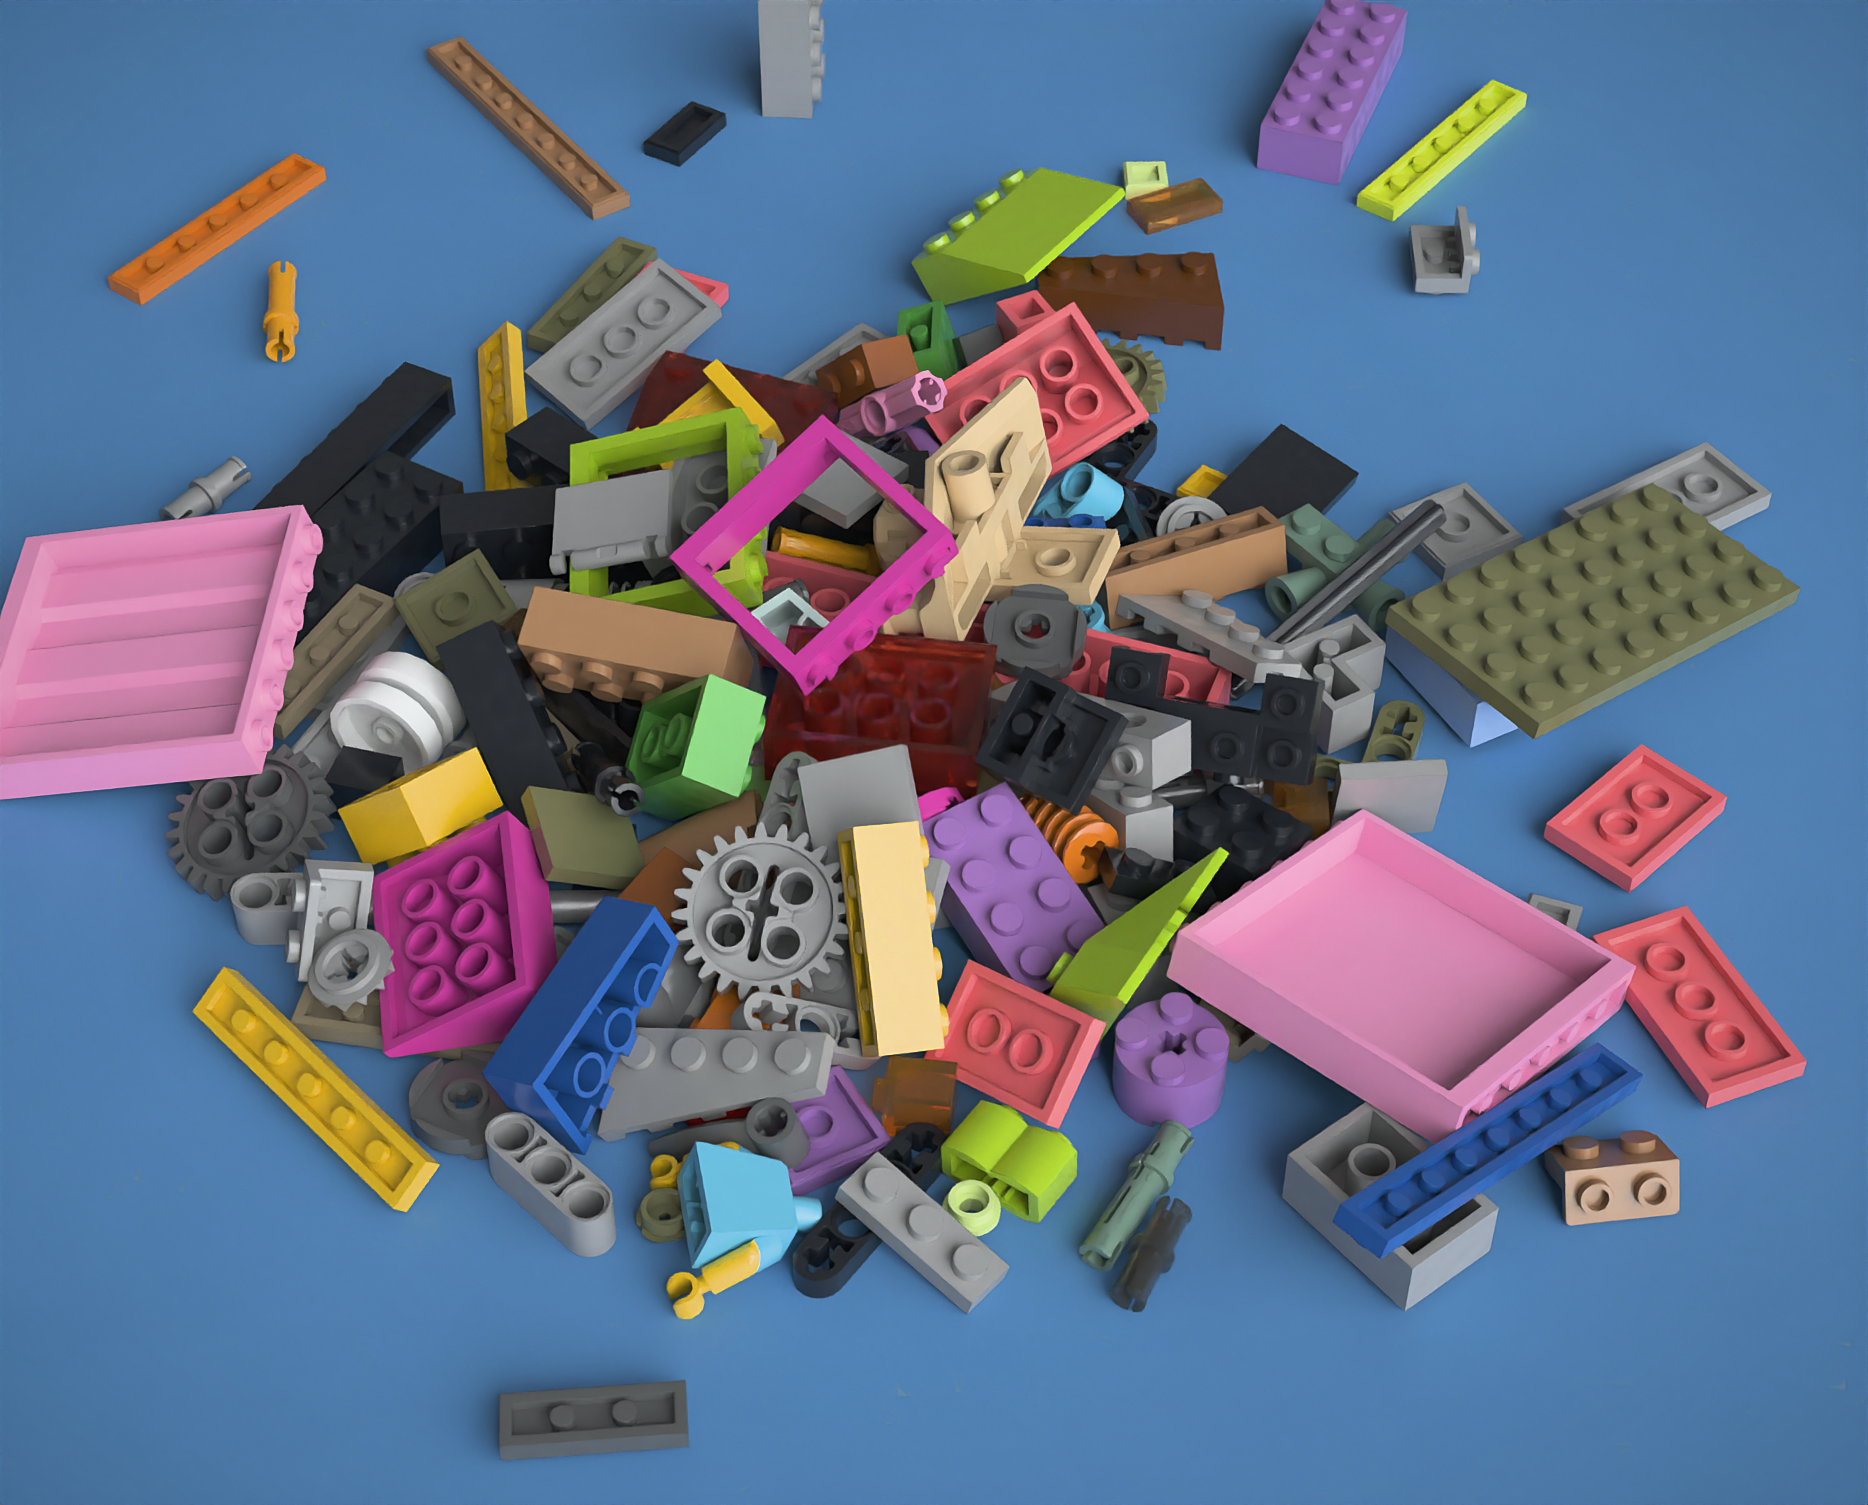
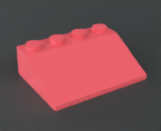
(1075, 380)

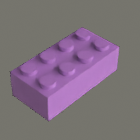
(1008, 888)

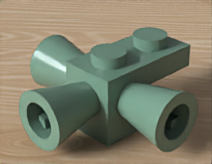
(1324, 555)

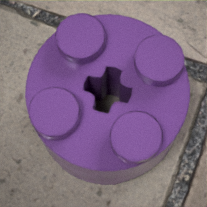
(1170, 1062)

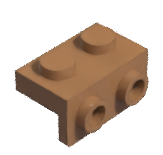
(1615, 1177)

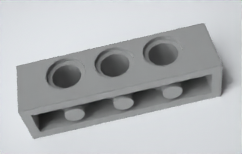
(1150, 749)

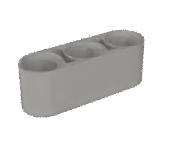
(551, 1184)

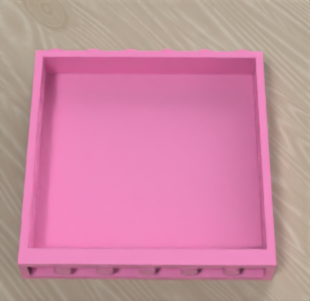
(1400, 974)

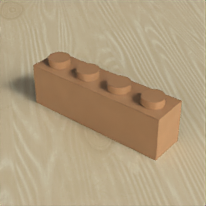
(1208, 557)

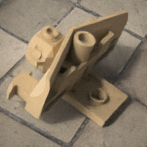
(983, 493)

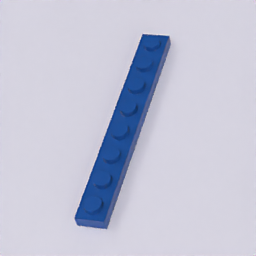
(1485, 1150)

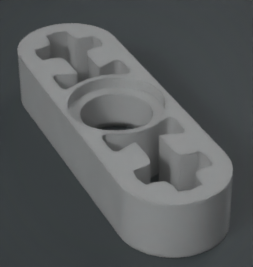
(836, 1021)

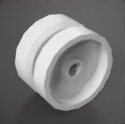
(399, 710)

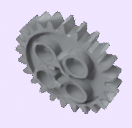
(713, 904)

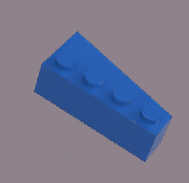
(583, 1020)

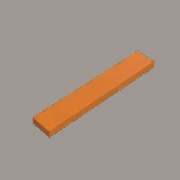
(216, 229)

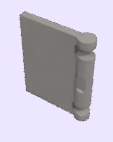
(612, 521)

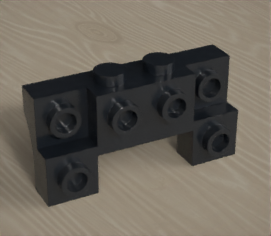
(1225, 738)

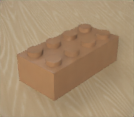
(626, 647)

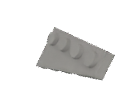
(1211, 630)
(709, 1072)

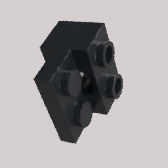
(1050, 741)

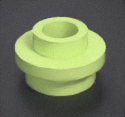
(973, 1196)

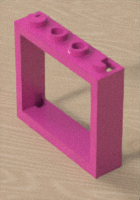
(761, 502)

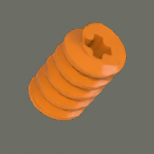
(1072, 838)

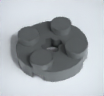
(1058, 619)
(435, 1114)

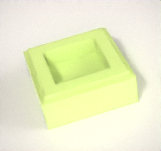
(1143, 178)

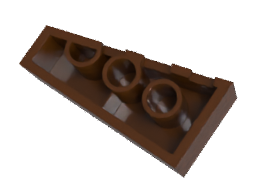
(1141, 294)

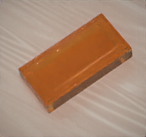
(1174, 206)

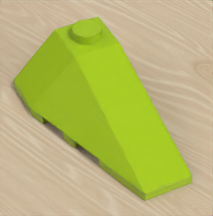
(1123, 952)

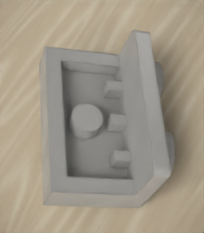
(1444, 255)
(328, 902)

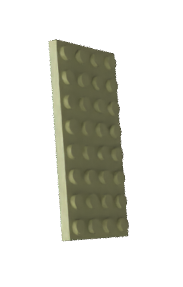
(1591, 608)

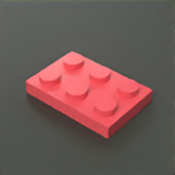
(1635, 818)
(1017, 1043)

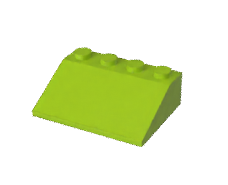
(1011, 233)

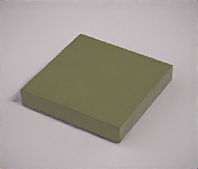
(454, 603)
(581, 839)

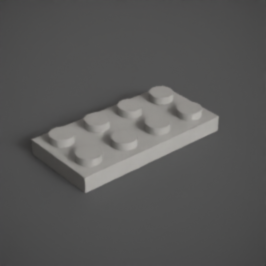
(622, 343)
(1697, 479)

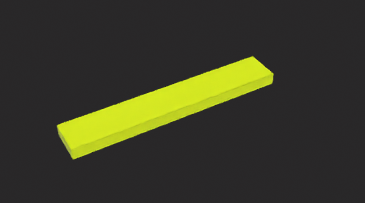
(1441, 150)

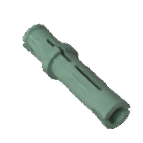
(1147, 1179)

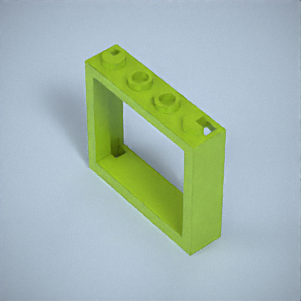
(664, 443)

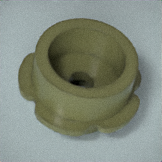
(658, 1205)

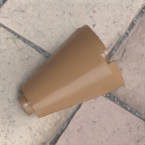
(700, 829)

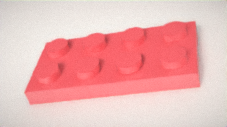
(1701, 1008)

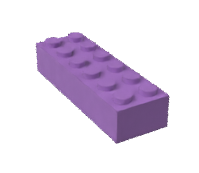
(1332, 90)

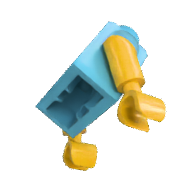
(734, 1216)

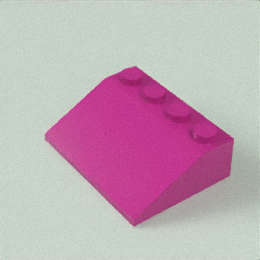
(465, 938)

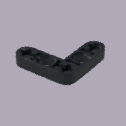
(1135, 457)

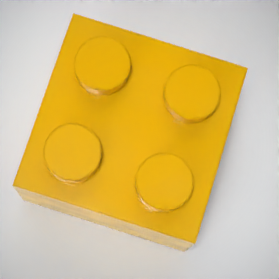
(421, 809)

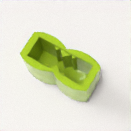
(1017, 1161)

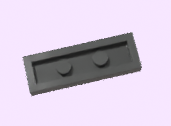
(593, 1420)

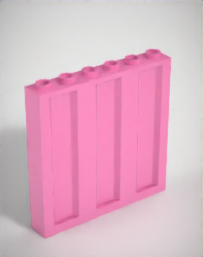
(150, 650)

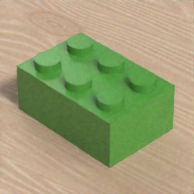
(695, 746)

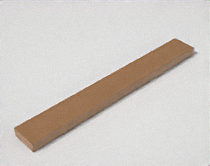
(528, 128)

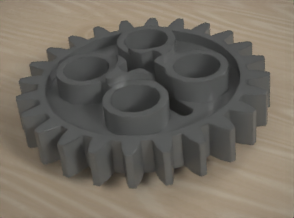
(251, 823)

